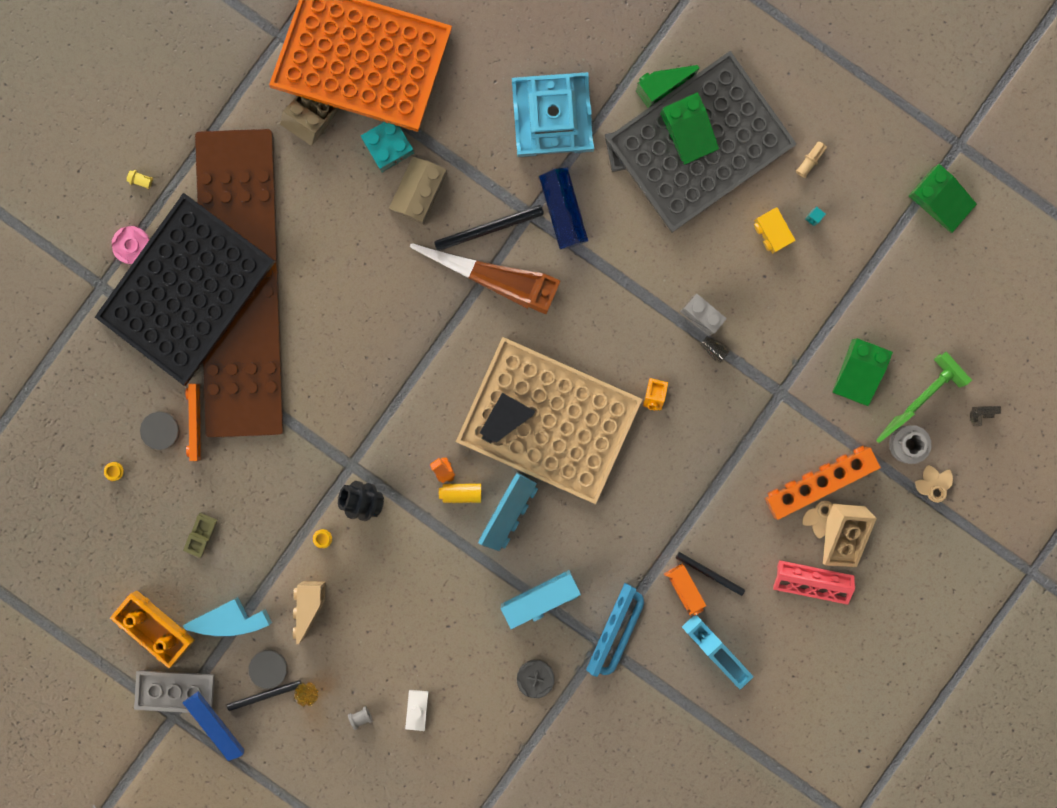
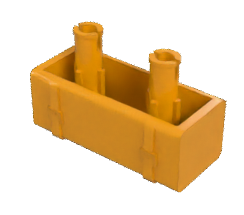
(152, 629)

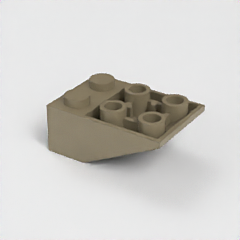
(307, 118)

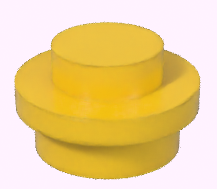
(113, 471)
(322, 538)

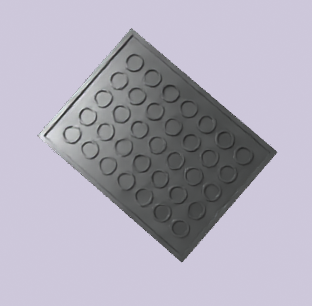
(744, 129)

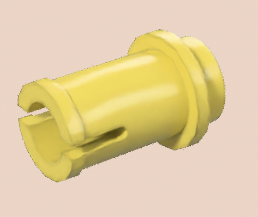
(139, 179)

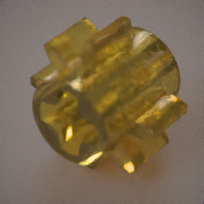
(306, 694)

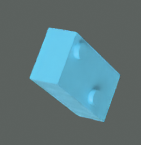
(540, 599)

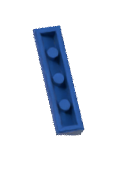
(213, 726)

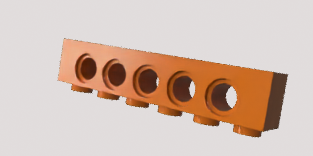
(867, 465)

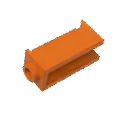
(686, 589)

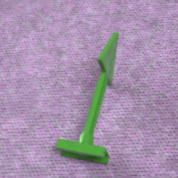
(951, 371)

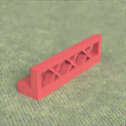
(815, 579)

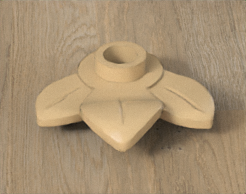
(933, 480)
(817, 518)

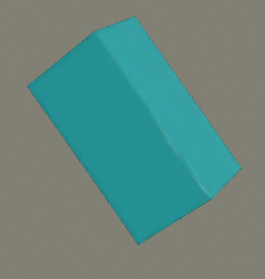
(815, 216)

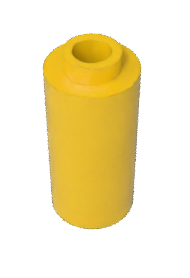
(460, 493)

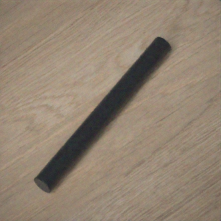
(709, 573)
(264, 695)

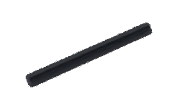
(489, 227)

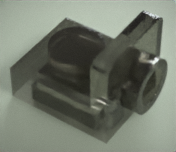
(985, 411)

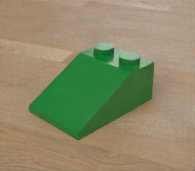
(660, 83)
(690, 128)
(943, 198)
(862, 371)

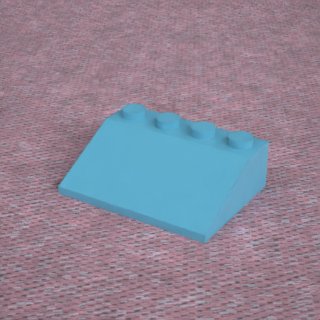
(507, 512)

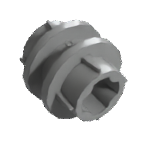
(898, 447)

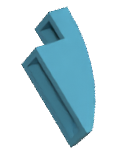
(228, 621)
(717, 651)

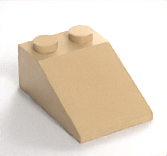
(847, 534)

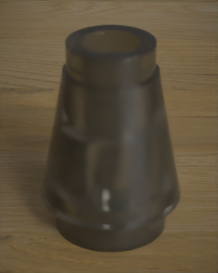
(715, 349)

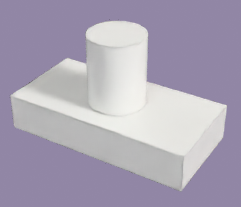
(416, 710)

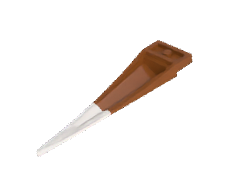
(520, 286)

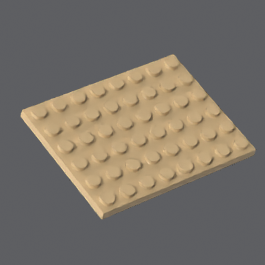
(574, 427)

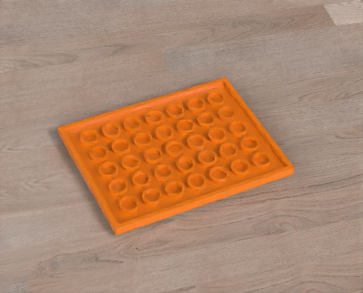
(362, 59)

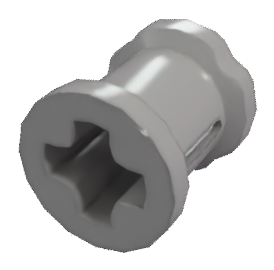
(360, 718)

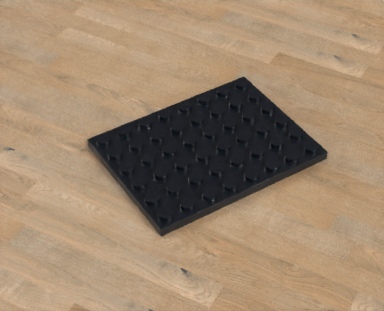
(184, 289)

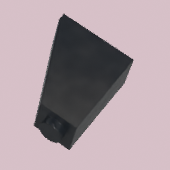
(505, 418)

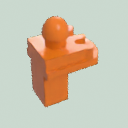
(443, 470)

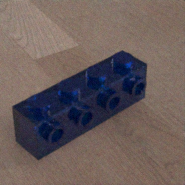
(562, 206)

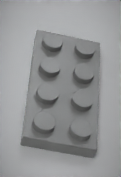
(169, 689)

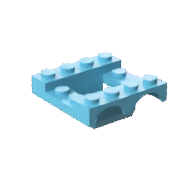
(531, 101)

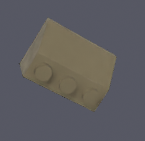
(418, 189)

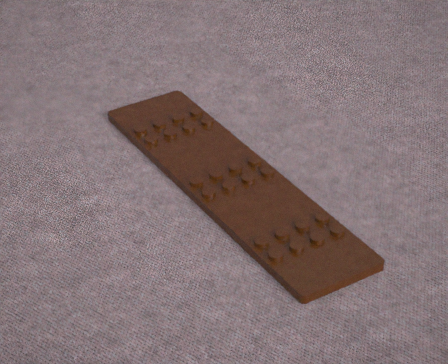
(245, 363)

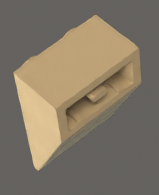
(310, 599)

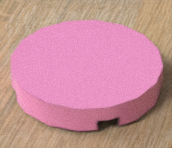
(129, 243)

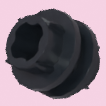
(360, 501)

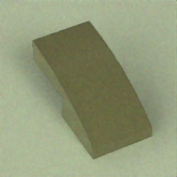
(200, 535)

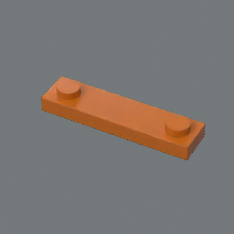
(193, 450)

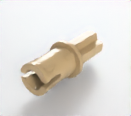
(811, 159)

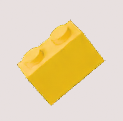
(774, 230)

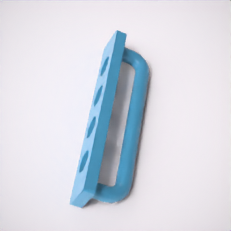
(611, 629)

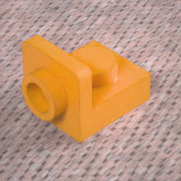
(655, 394)

